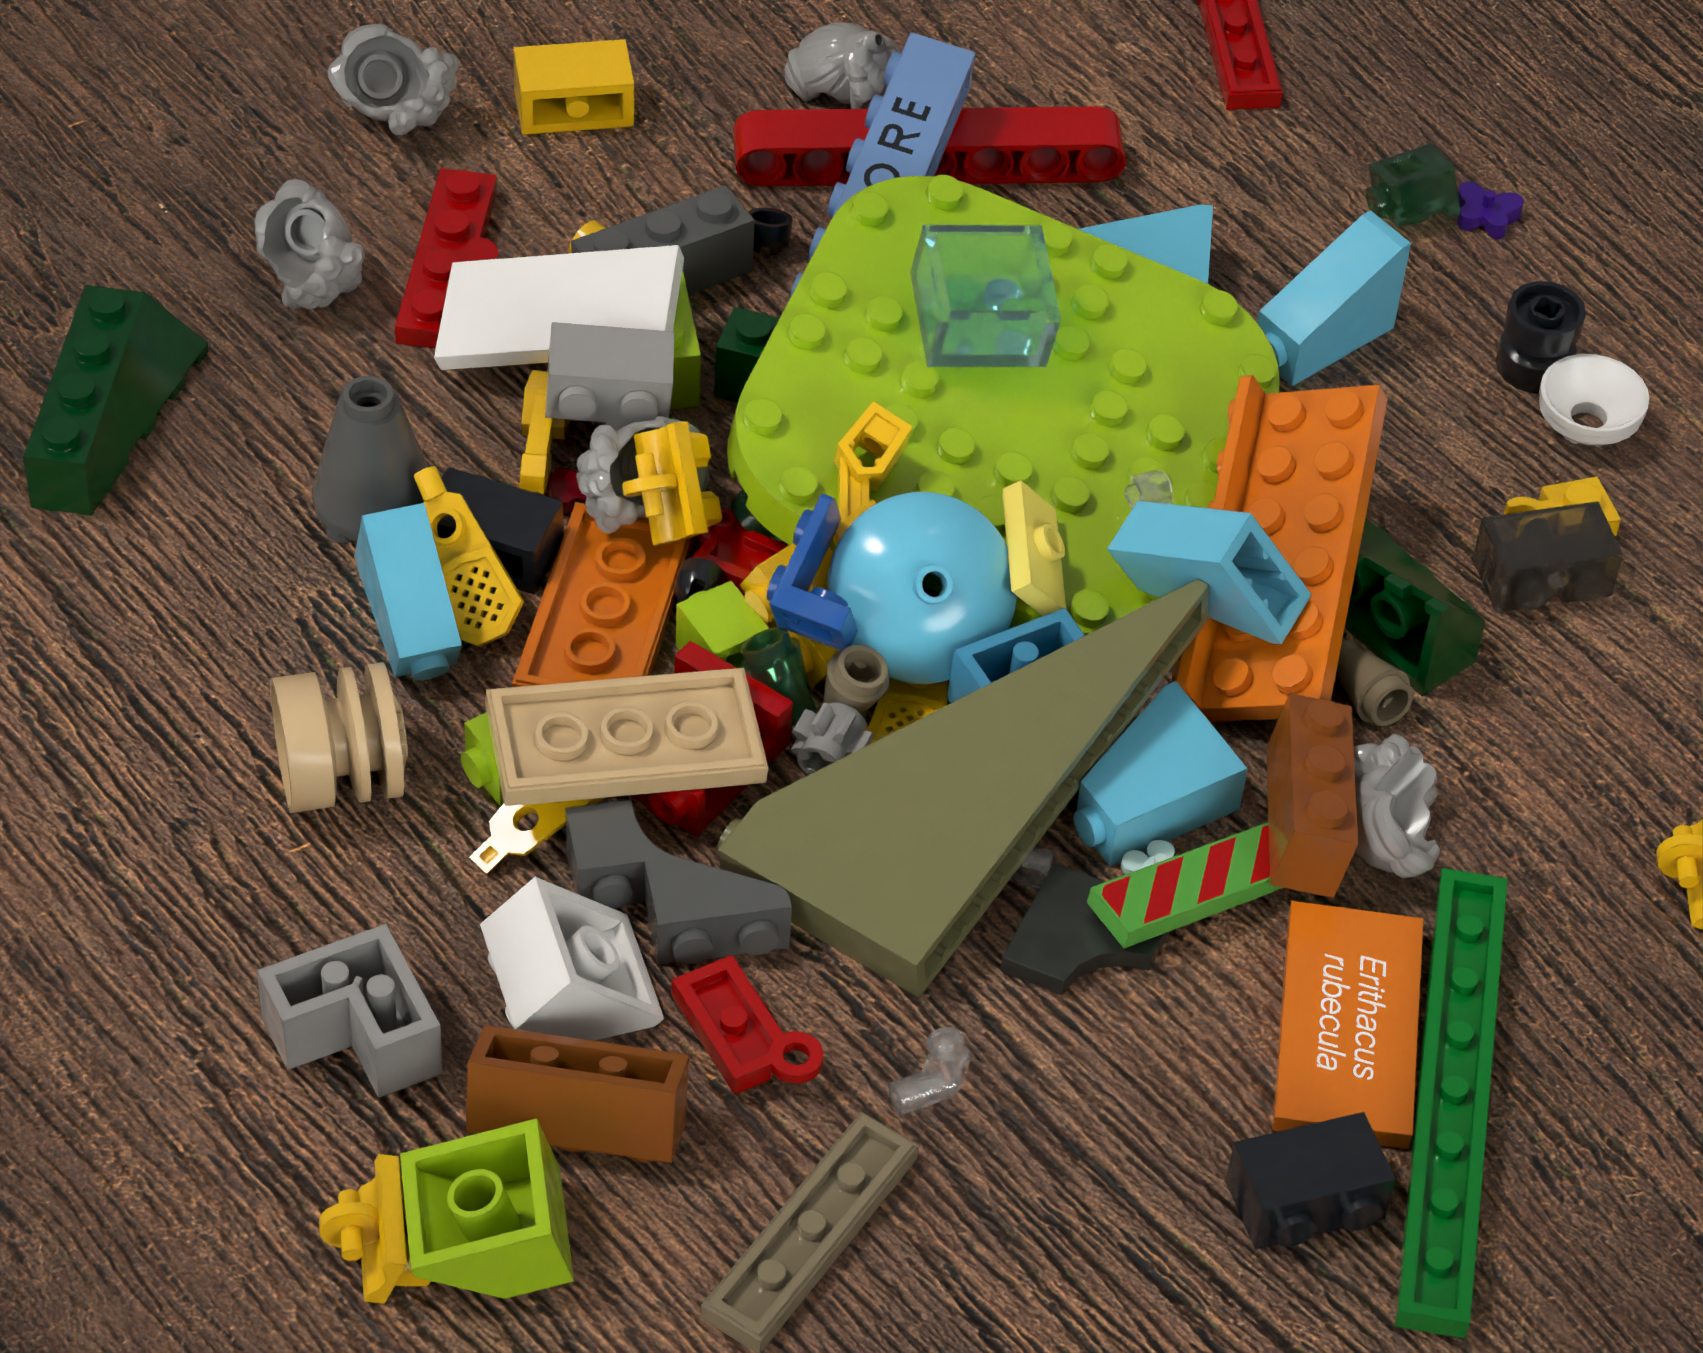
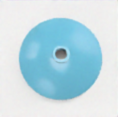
(881, 575)

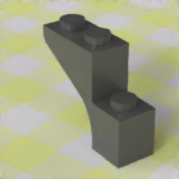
(689, 906)

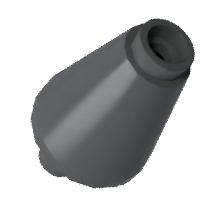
(366, 459)

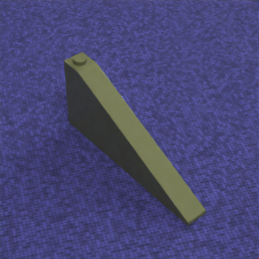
(929, 824)

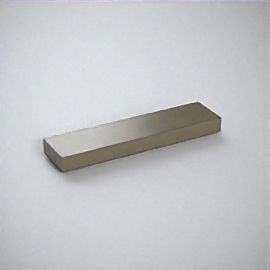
(809, 1232)

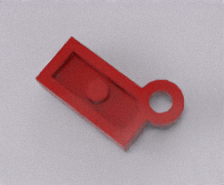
(740, 1029)

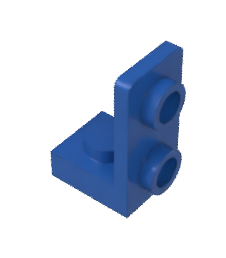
(816, 614)

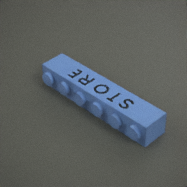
(909, 122)

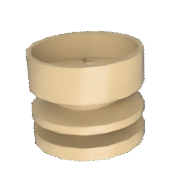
(338, 737)

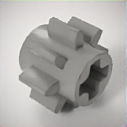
(828, 736)

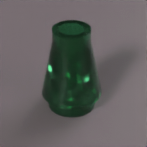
(779, 664)

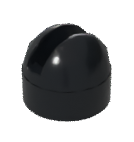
(771, 229)
(698, 571)

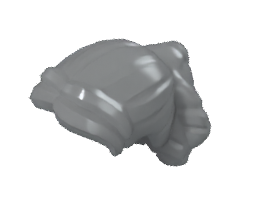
(840, 62)
(393, 78)
(308, 246)
(612, 463)
(1394, 806)

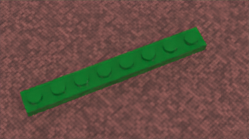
(1452, 1106)

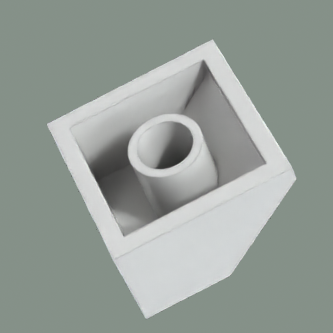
(569, 965)

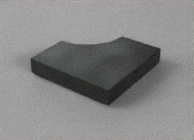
(1066, 938)

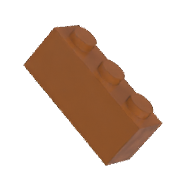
(1311, 795)
(580, 1092)

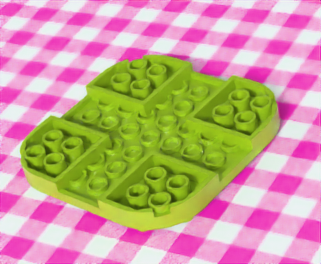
(1127, 389)

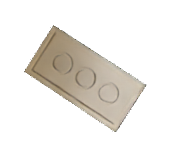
(625, 736)

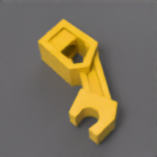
(540, 432)
(883, 437)

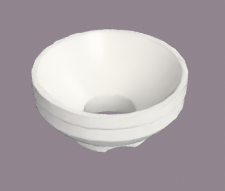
(1594, 387)

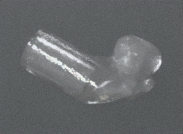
(940, 1076)

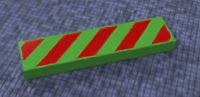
(1185, 887)

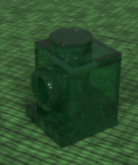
(1413, 186)

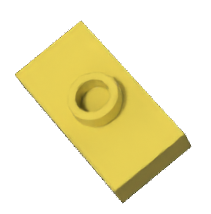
(1034, 549)

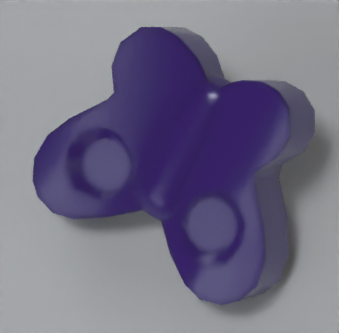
(1487, 209)

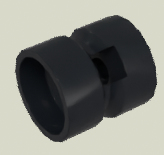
(1538, 330)

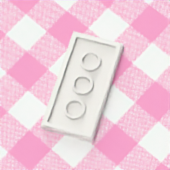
(505, 307)

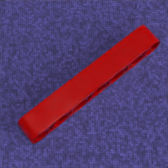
(984, 146)

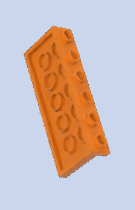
(1307, 479)

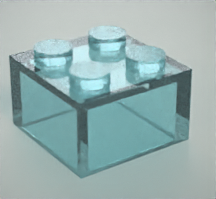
(985, 296)

